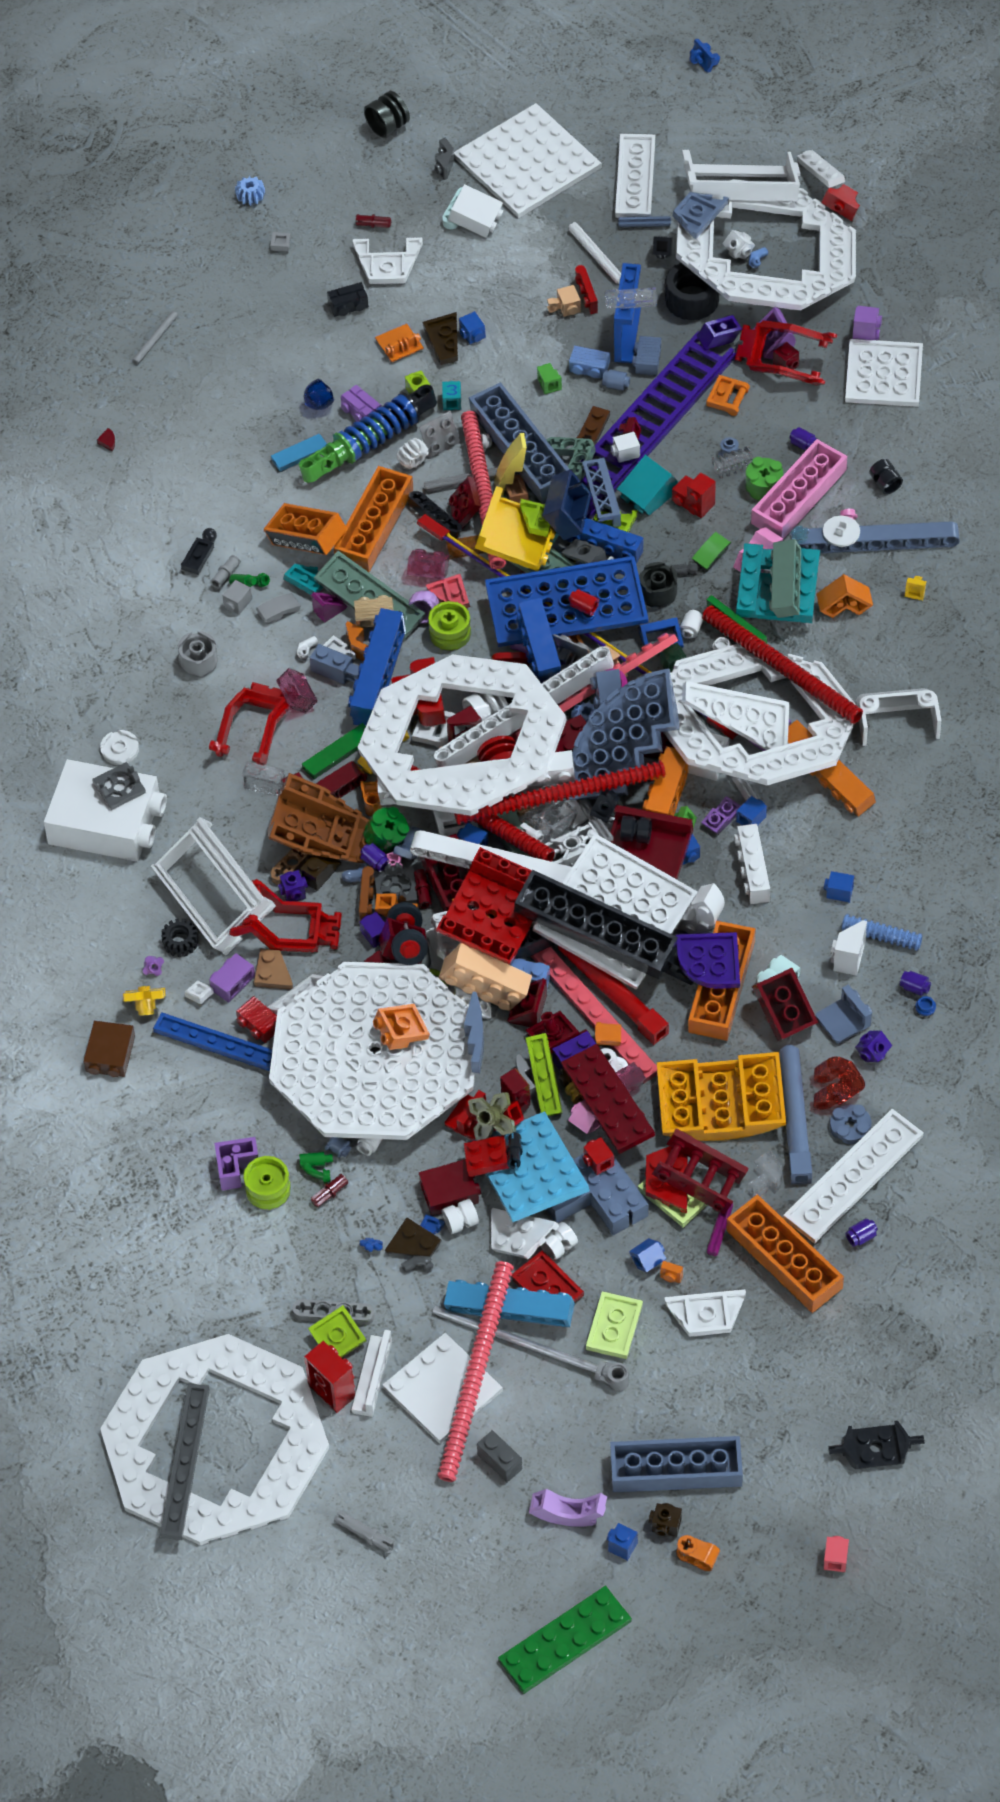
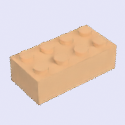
(487, 976)

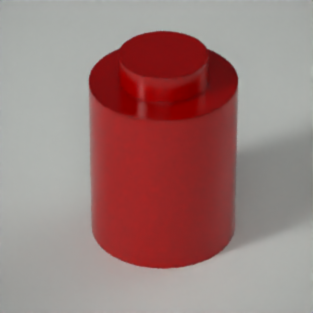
(583, 602)

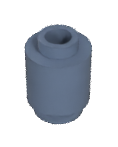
(616, 380)

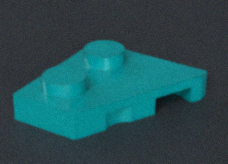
(303, 578)

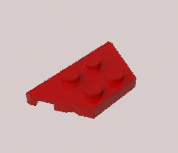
(661, 1190)

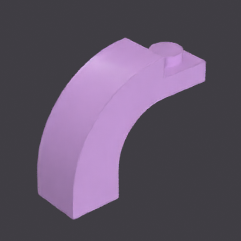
(567, 1511)

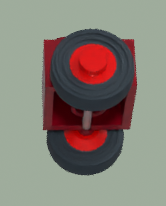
(402, 935)

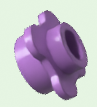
(149, 961)

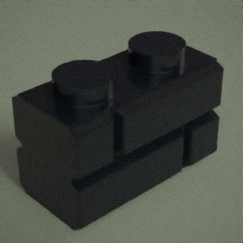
(347, 299)

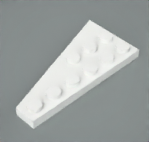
(749, 715)

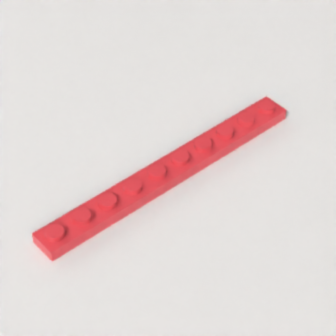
(632, 661)
(593, 1010)

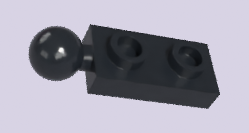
(199, 552)

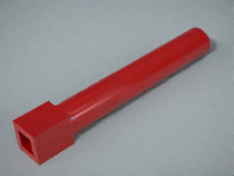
(649, 1021)

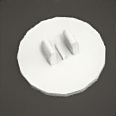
(841, 531)

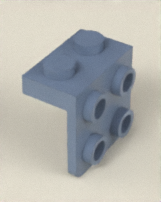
(845, 1016)

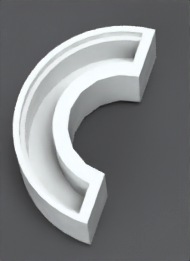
(703, 910)

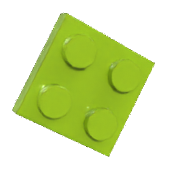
(338, 1330)

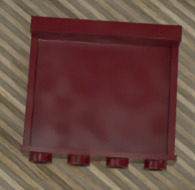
(667, 843)

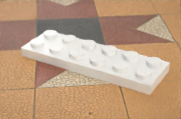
(635, 175)

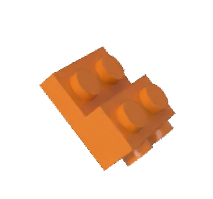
(400, 1026)

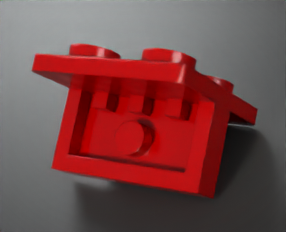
(461, 1119)

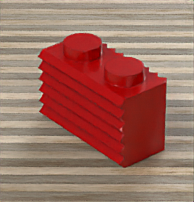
(257, 1019)

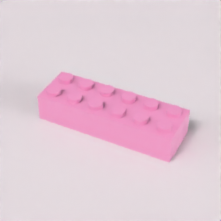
(799, 489)

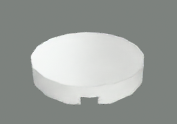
(119, 747)

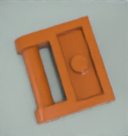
(722, 391)

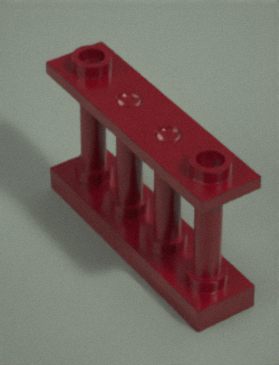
(710, 1158)

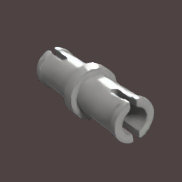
(225, 571)

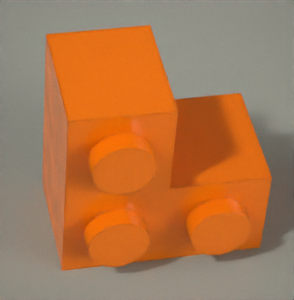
(842, 595)

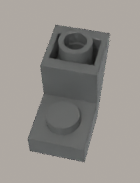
(446, 158)

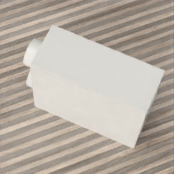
(85, 822)

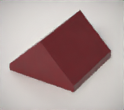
(530, 1009)

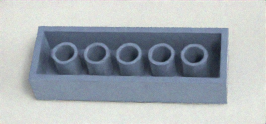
(676, 1464)

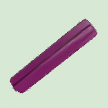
(718, 1232)

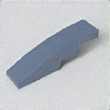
(474, 1030)

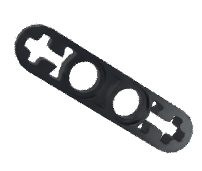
(420, 502)

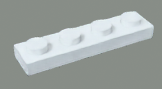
(820, 168)

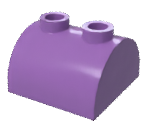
(775, 338)

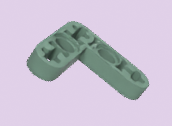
(577, 451)

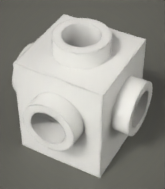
(738, 244)

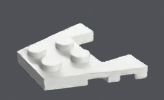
(387, 266)

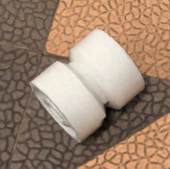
(460, 1216)
(559, 1241)

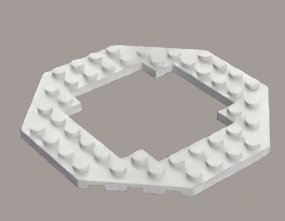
(836, 257)
(767, 767)
(453, 794)
(249, 1368)

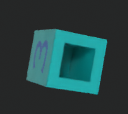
(451, 395)

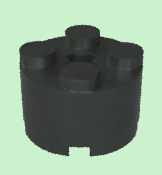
(658, 584)

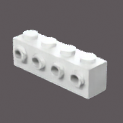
(753, 864)

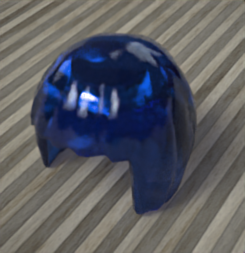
(318, 395)

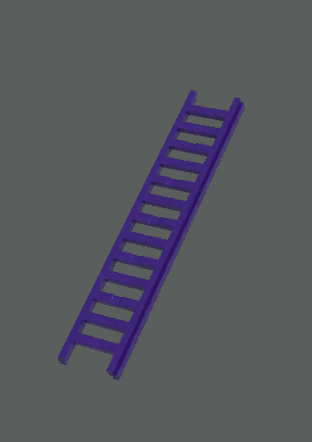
(671, 420)

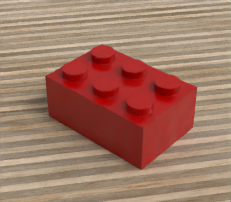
(330, 1376)

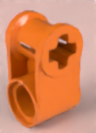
(370, 797)
(699, 1552)

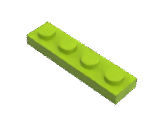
(544, 1074)

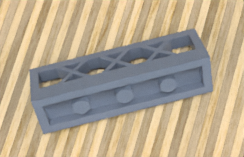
(606, 489)

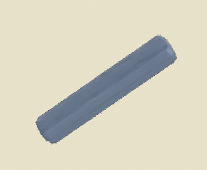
(644, 221)

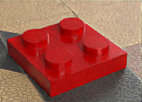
(486, 1155)

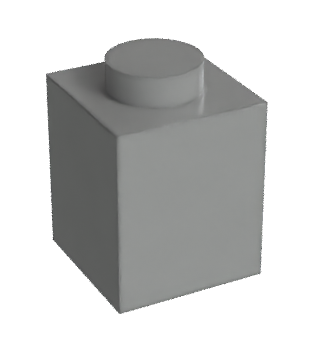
(237, 597)

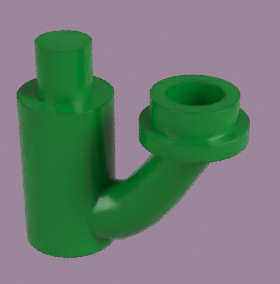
(261, 580)
(316, 1159)

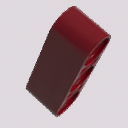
(344, 779)

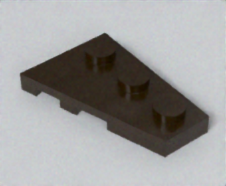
(443, 337)

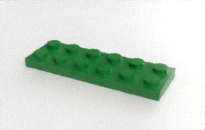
(564, 1639)

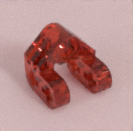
(836, 1093)

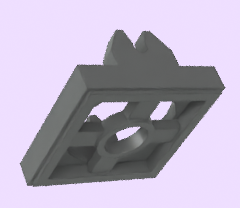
(114, 802)
(394, 872)

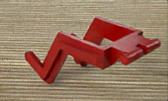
(754, 343)
(259, 696)
(323, 927)

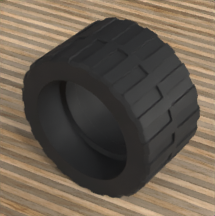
(687, 305)

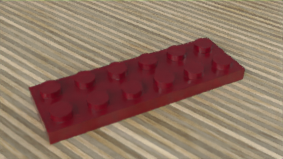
(608, 1099)

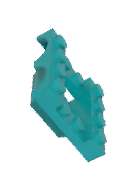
(755, 586)

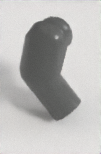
(424, 1261)

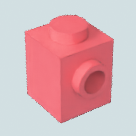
(836, 1554)

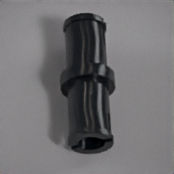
(514, 1150)

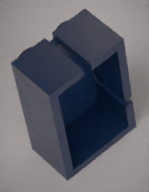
(567, 506)

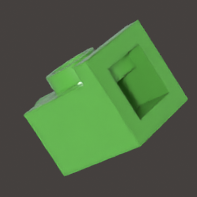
(549, 378)

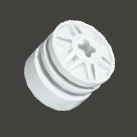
(485, 704)

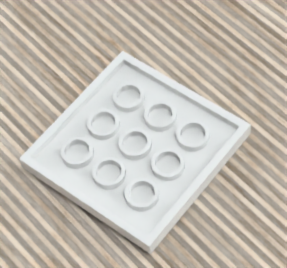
(884, 372)
(432, 1384)

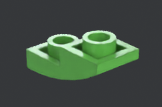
(711, 550)

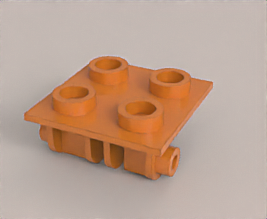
(399, 342)

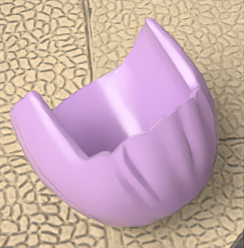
(424, 601)

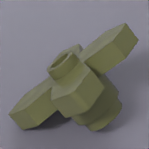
(491, 1116)

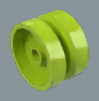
(449, 625)
(267, 1182)

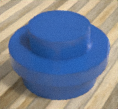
(925, 1006)

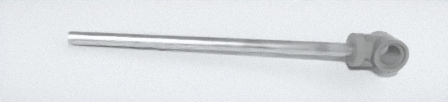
(603, 1371)

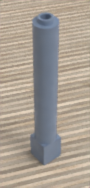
(795, 1114)

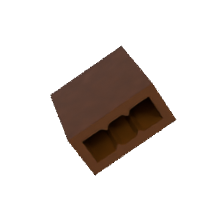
(109, 1049)

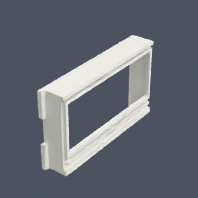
(744, 189)
(229, 869)

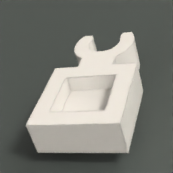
(338, 645)

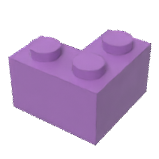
(866, 323)
(232, 1158)

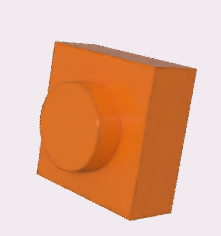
(671, 1272)

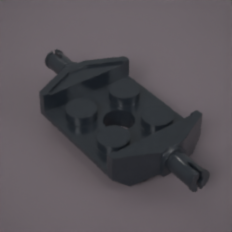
(891, 1438)

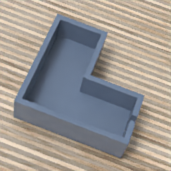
(610, 1195)

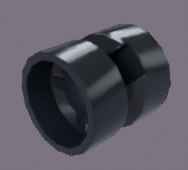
(886, 476)
(636, 829)

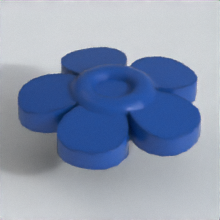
(370, 1244)

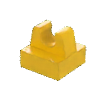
(915, 588)

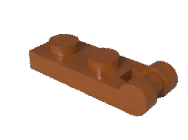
(367, 892)

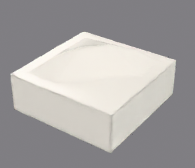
(199, 992)

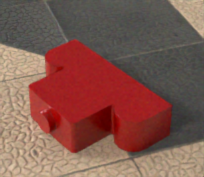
(428, 712)

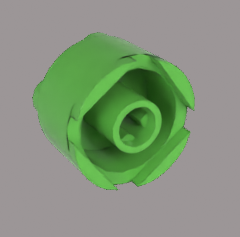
(762, 476)

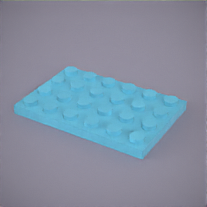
(545, 1172)

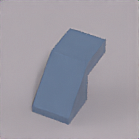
(404, 848)

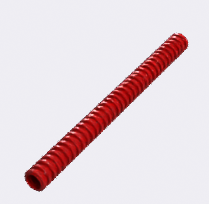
(782, 664)
(568, 790)
(514, 836)

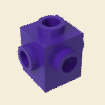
(292, 886)
(873, 1046)

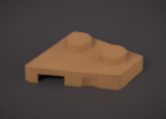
(272, 971)

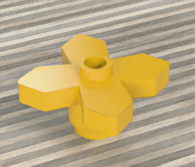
(144, 998)

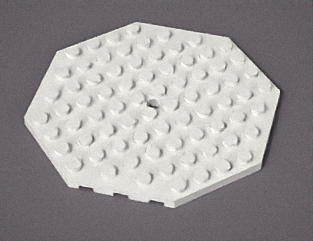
(345, 1089)

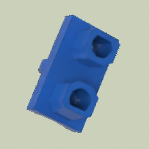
(702, 55)

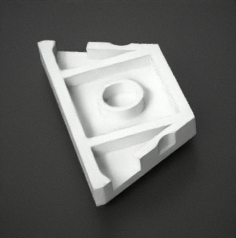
(518, 1237)
(707, 1311)

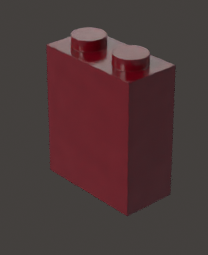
(448, 1186)

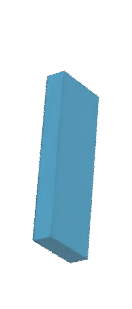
(297, 452)

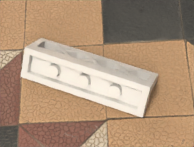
(372, 1374)

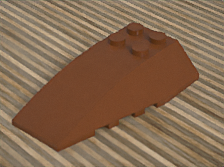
(316, 822)

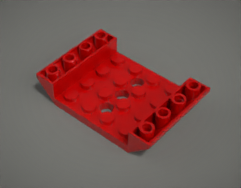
(492, 889)

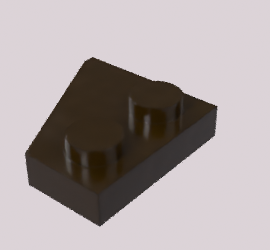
(413, 1240)

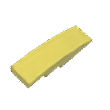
(511, 462)

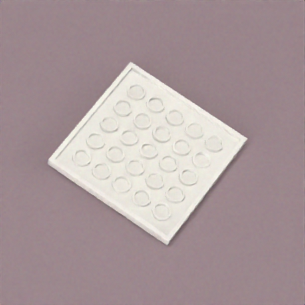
(527, 160)
(627, 885)

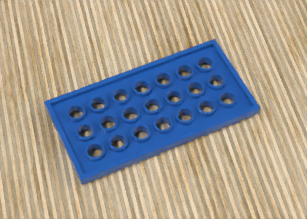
(570, 575)

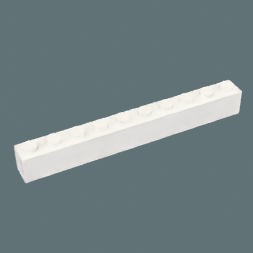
(560, 771)

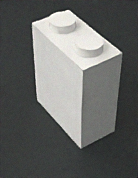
(476, 211)

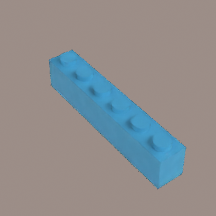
(519, 1303)

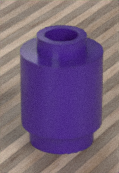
(802, 438)
(374, 857)
(915, 983)
(861, 1232)

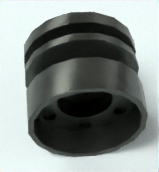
(386, 114)

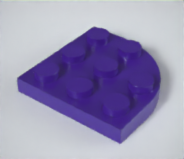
(710, 959)

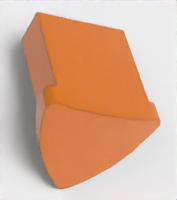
(607, 1034)

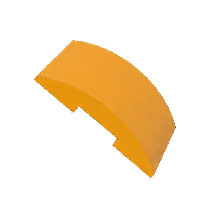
(722, 1097)

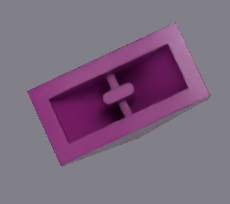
(327, 605)

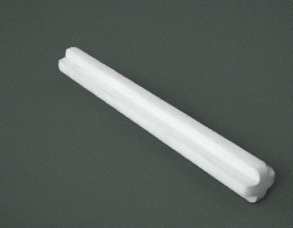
(595, 252)

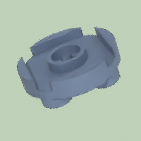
(847, 1113)

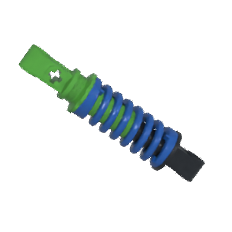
(369, 432)

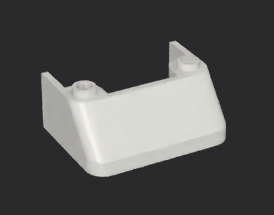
(898, 701)

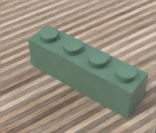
(785, 578)

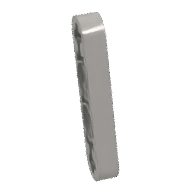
(332, 1306)

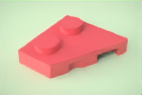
(450, 590)

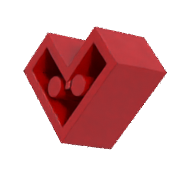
(695, 494)

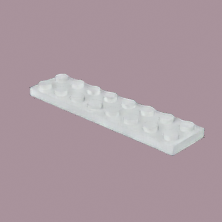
(853, 1176)

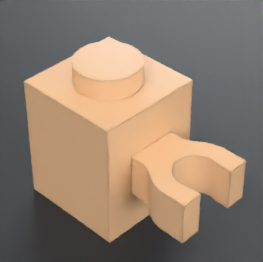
(566, 300)

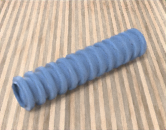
(886, 933)

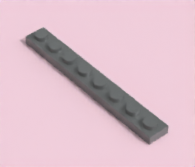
(184, 1462)

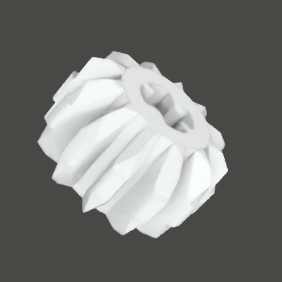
(412, 453)

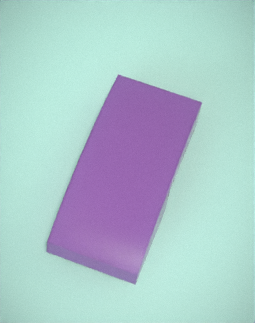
(721, 816)

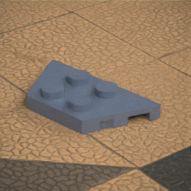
(698, 211)

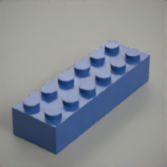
(378, 663)

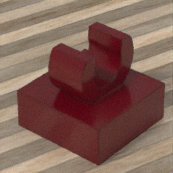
(631, 426)

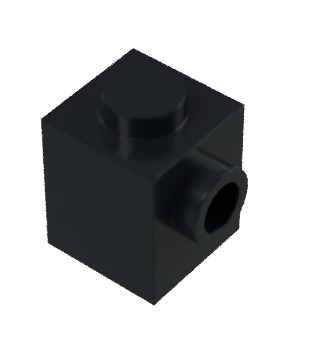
(662, 246)

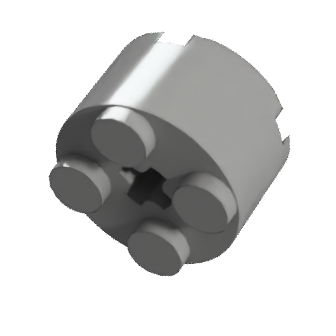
(197, 653)

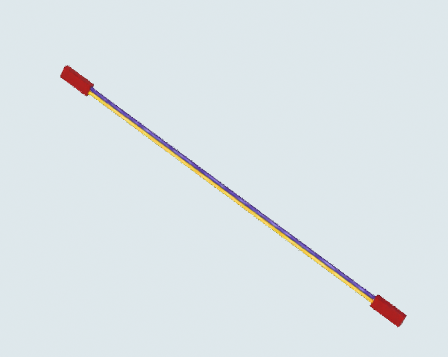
(444, 534)

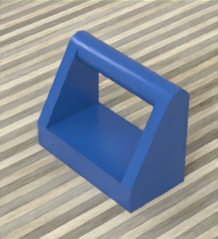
(658, 626)

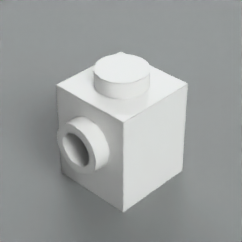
(625, 447)

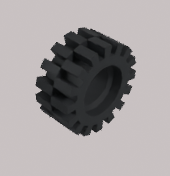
(179, 928)

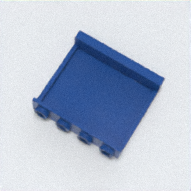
(626, 319)

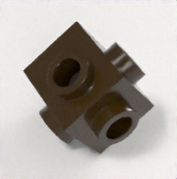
(666, 1519)

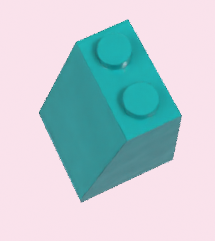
(647, 486)

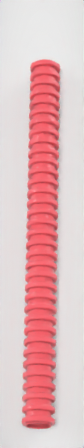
(479, 471)
(474, 1376)

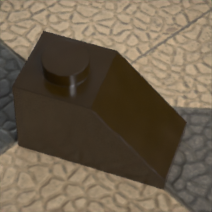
(318, 870)

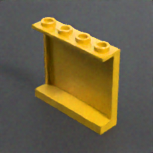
(507, 535)

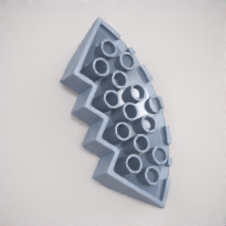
(626, 729)

